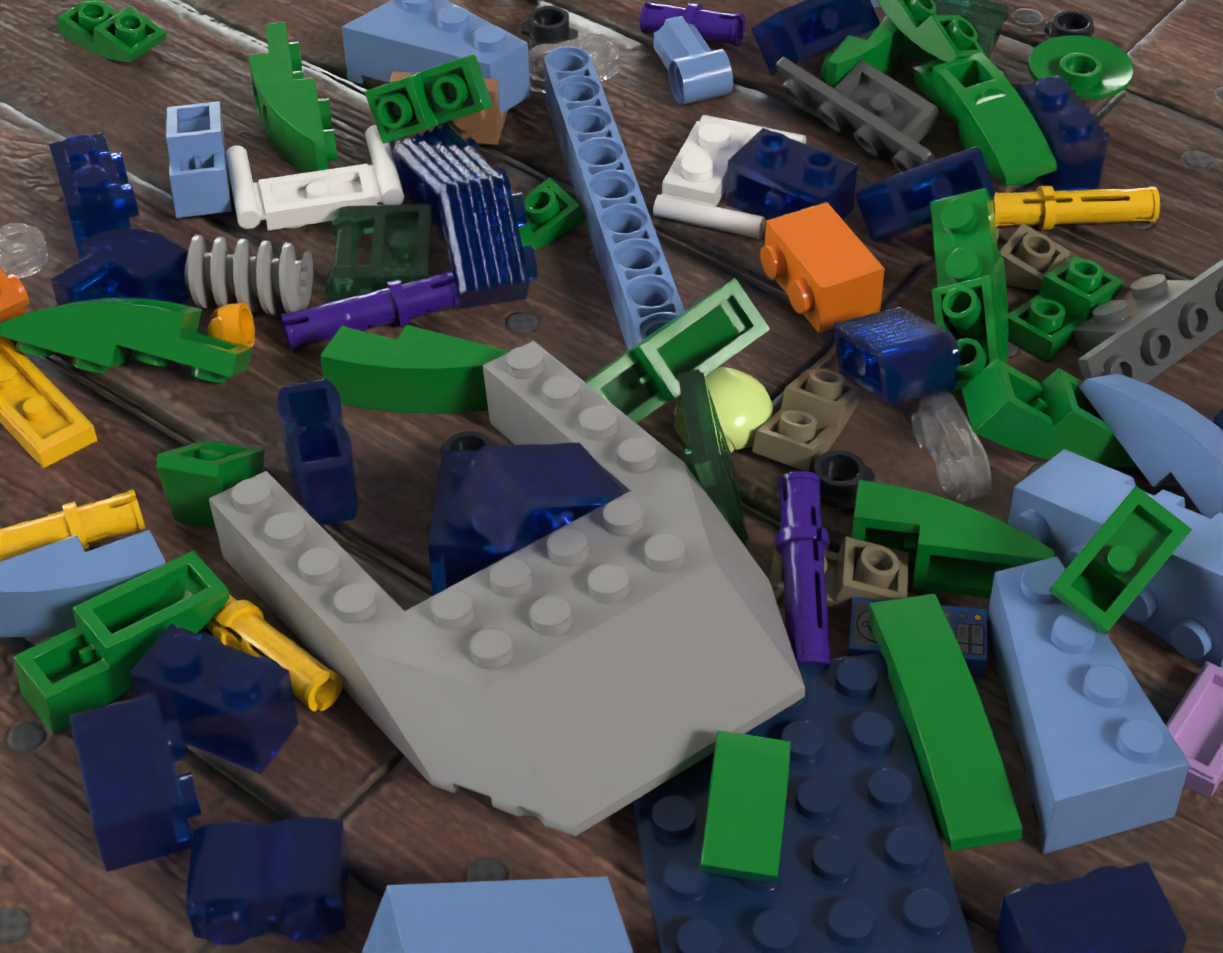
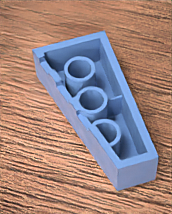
(1082, 722)

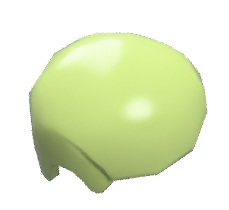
(740, 404)

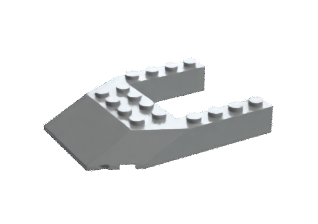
(565, 666)

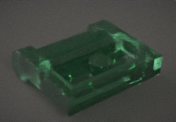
(398, 247)

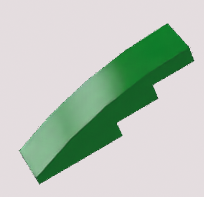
(945, 723)

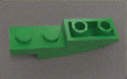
(290, 105)
(988, 116)
(970, 282)
(109, 329)

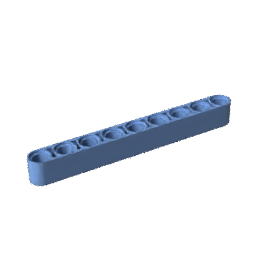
(609, 196)

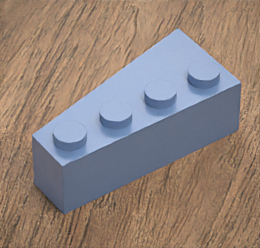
(1184, 600)

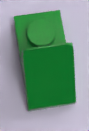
(202, 471)
(1120, 560)

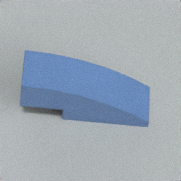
(197, 160)
(1163, 437)
(50, 580)

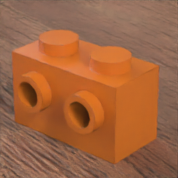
(822, 266)

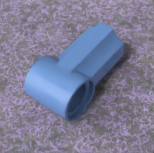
(691, 65)

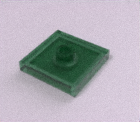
(709, 452)

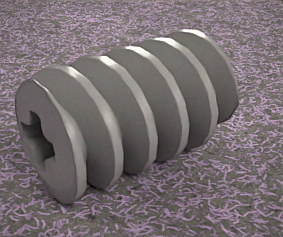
(239, 277)

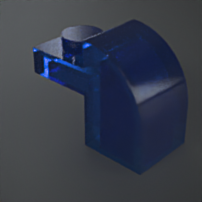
(125, 266)

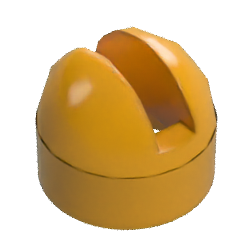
(233, 324)

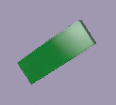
(693, 340)
(409, 374)
(1040, 416)
(946, 542)
(111, 635)

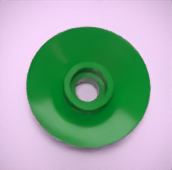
(1089, 64)

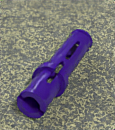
(374, 309)
(802, 550)

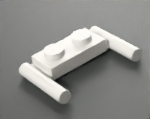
(700, 177)
(315, 195)

